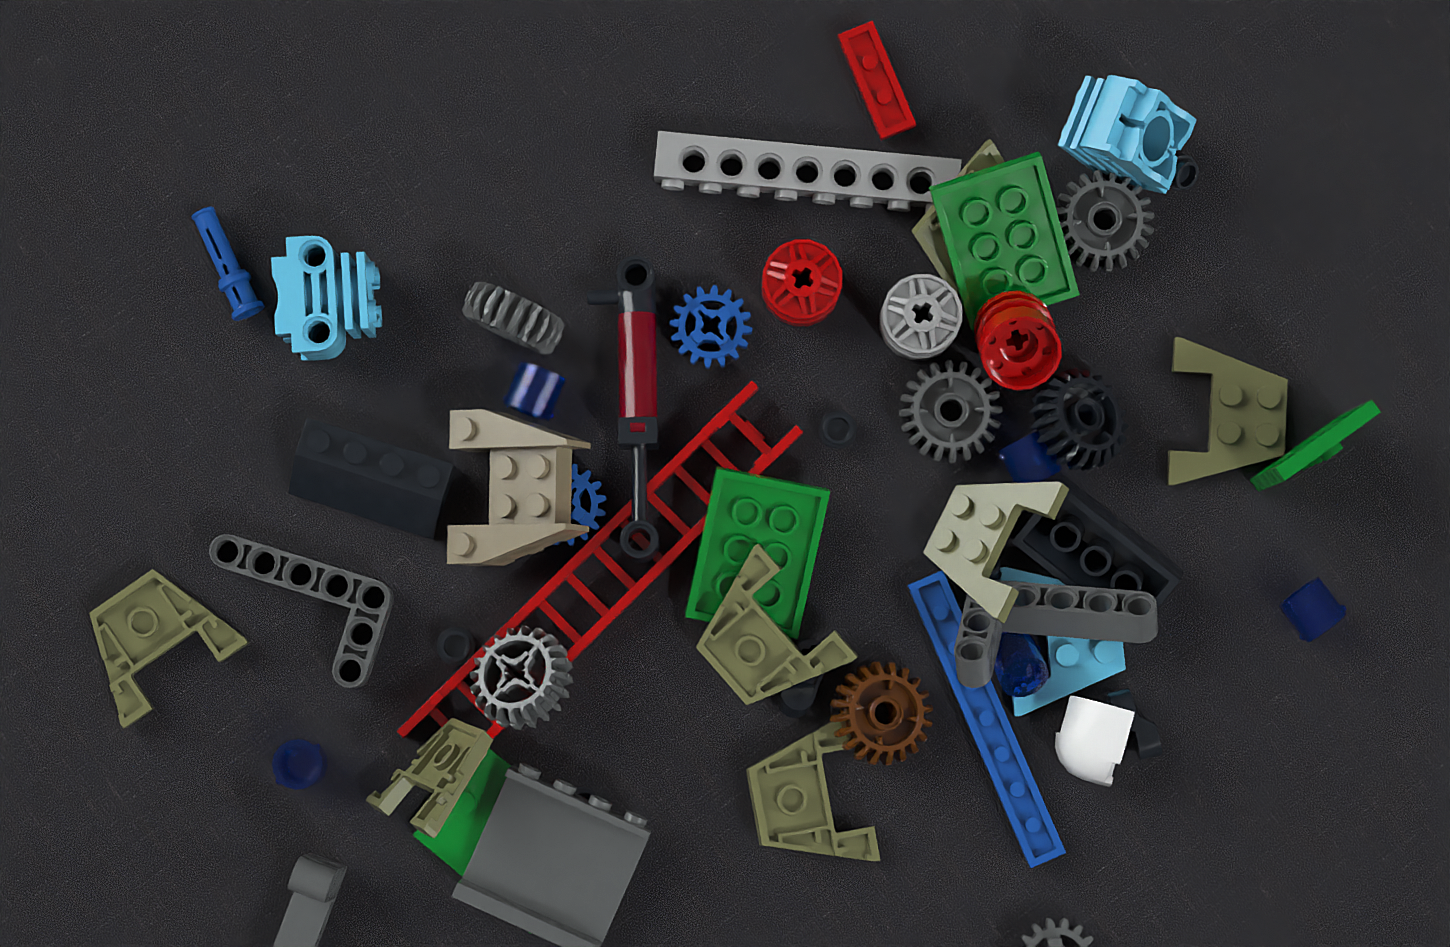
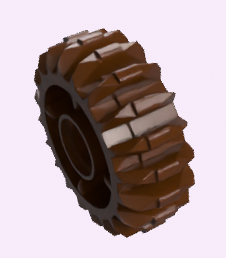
(903, 708)

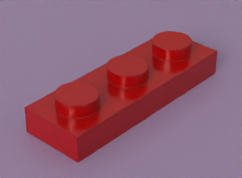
(876, 80)

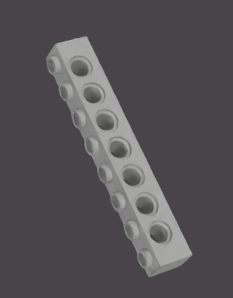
(789, 157)

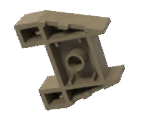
(526, 488)

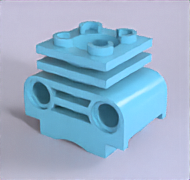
(1127, 131)
(323, 297)

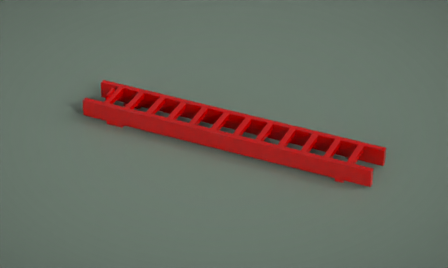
(702, 440)

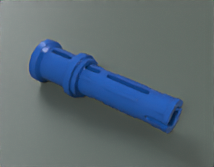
(233, 279)

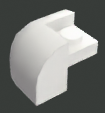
(1092, 739)

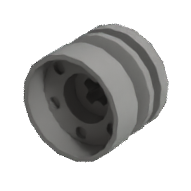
(928, 338)

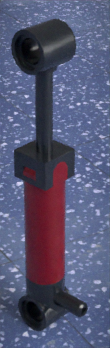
(636, 389)

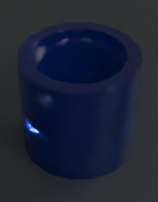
(534, 391)
(1028, 461)
(1312, 609)
(1020, 665)
(299, 764)

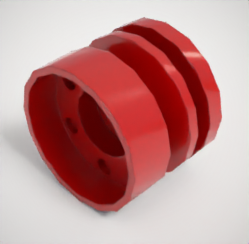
(806, 304)
(1022, 358)

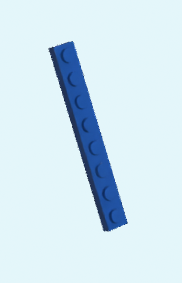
(988, 727)

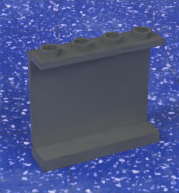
(553, 860)

